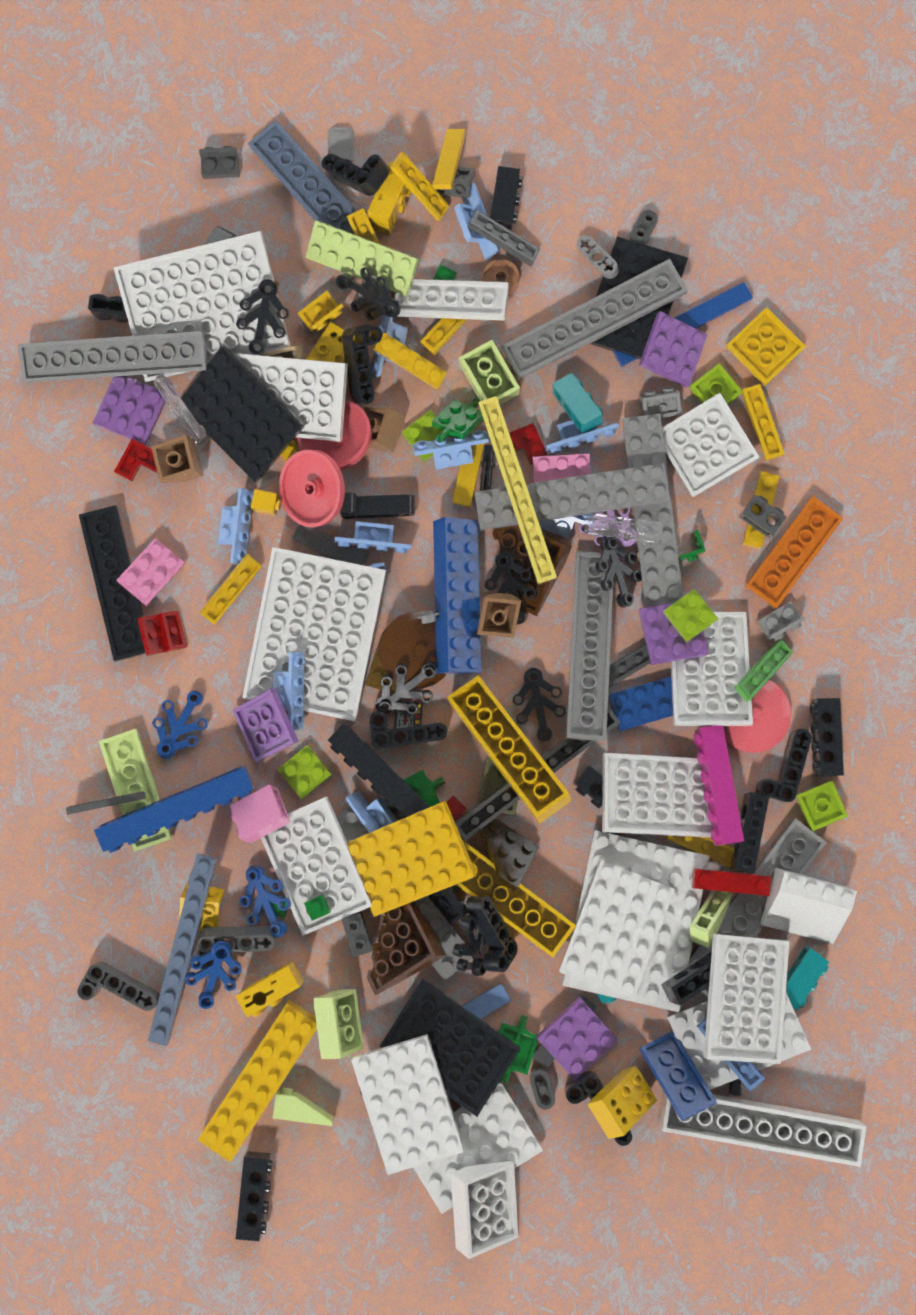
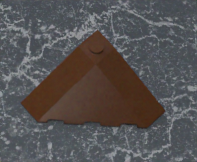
(512, 542)
(404, 947)

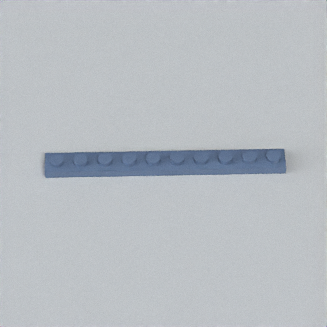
(182, 949)

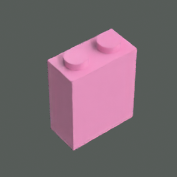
(259, 814)

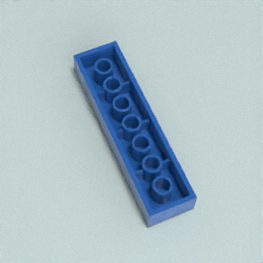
(457, 596)
(174, 808)

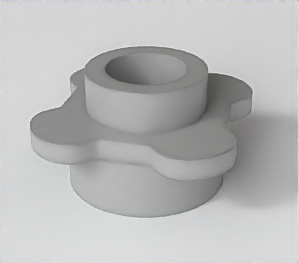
(428, 616)

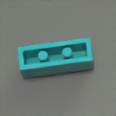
(577, 403)
(804, 975)

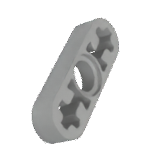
(599, 265)

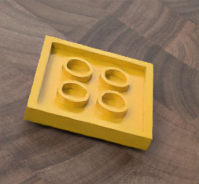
(765, 346)

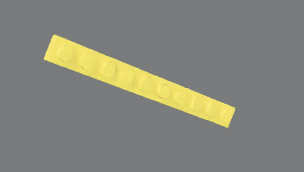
(517, 490)

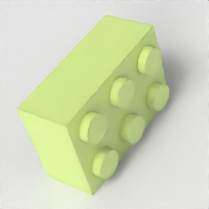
(489, 373)
(338, 1024)

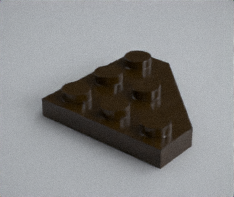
(508, 852)

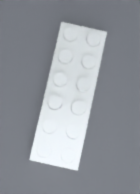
(455, 300)

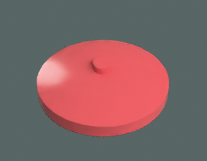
(355, 440)
(311, 488)
(770, 722)

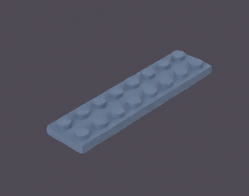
(302, 177)

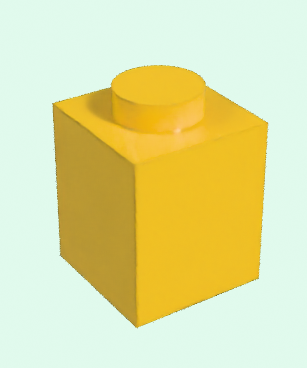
(265, 502)

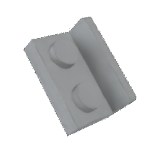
(664, 402)
(779, 621)

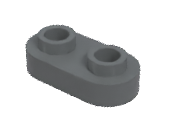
(644, 227)
(542, 1087)

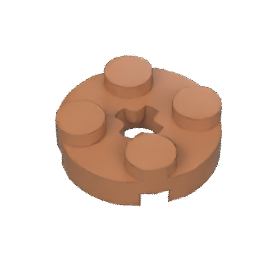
(501, 268)

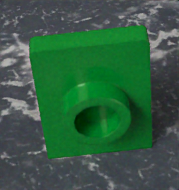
(691, 556)

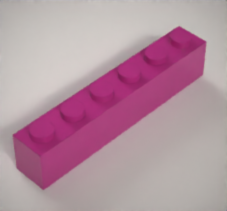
(718, 785)

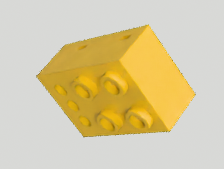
(388, 203)
(329, 346)
(269, 990)
(622, 1102)

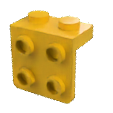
(319, 311)
(211, 911)

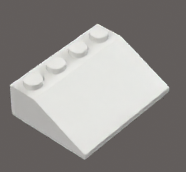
(807, 906)
(484, 1207)

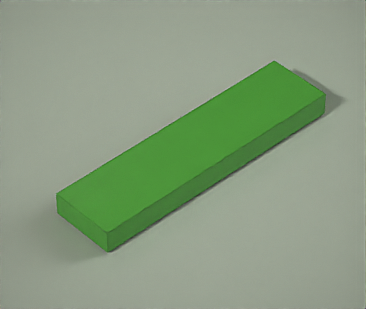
(763, 670)

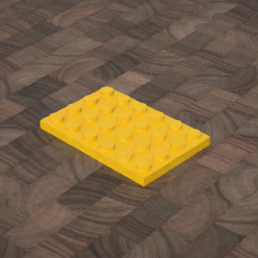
(411, 858)

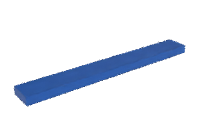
(705, 312)

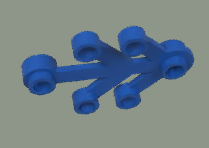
(178, 727)
(264, 899)
(206, 997)

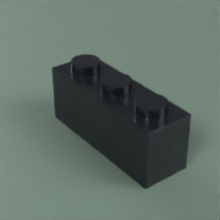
(506, 196)

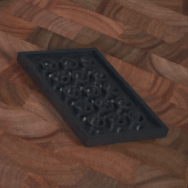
(633, 260)
(241, 414)
(466, 1048)

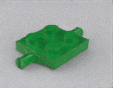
(457, 419)
(423, 787)
(525, 1040)

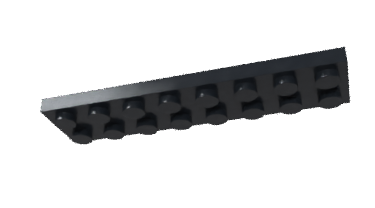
(108, 561)

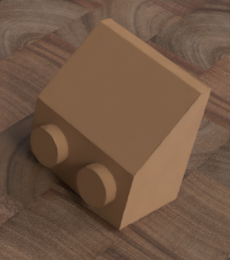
(385, 427)
(177, 460)
(499, 615)

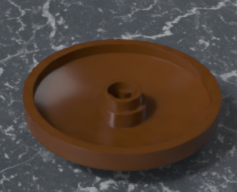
(409, 643)

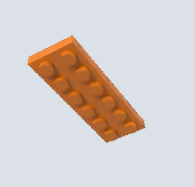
(793, 552)

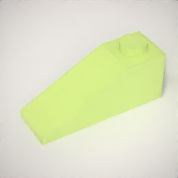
(710, 917)
(296, 1107)

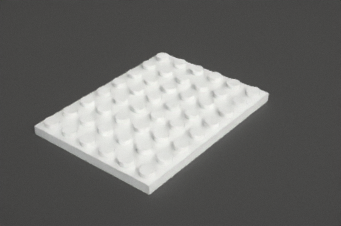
(201, 293)
(329, 615)
(673, 945)

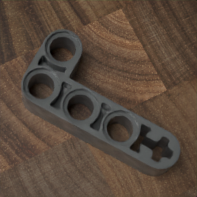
(237, 943)
(122, 990)

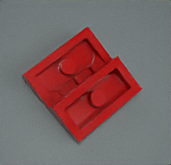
(162, 633)

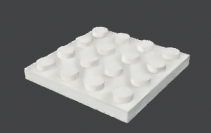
(707, 445)

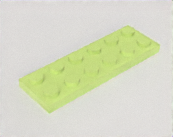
(351, 253)
(132, 774)

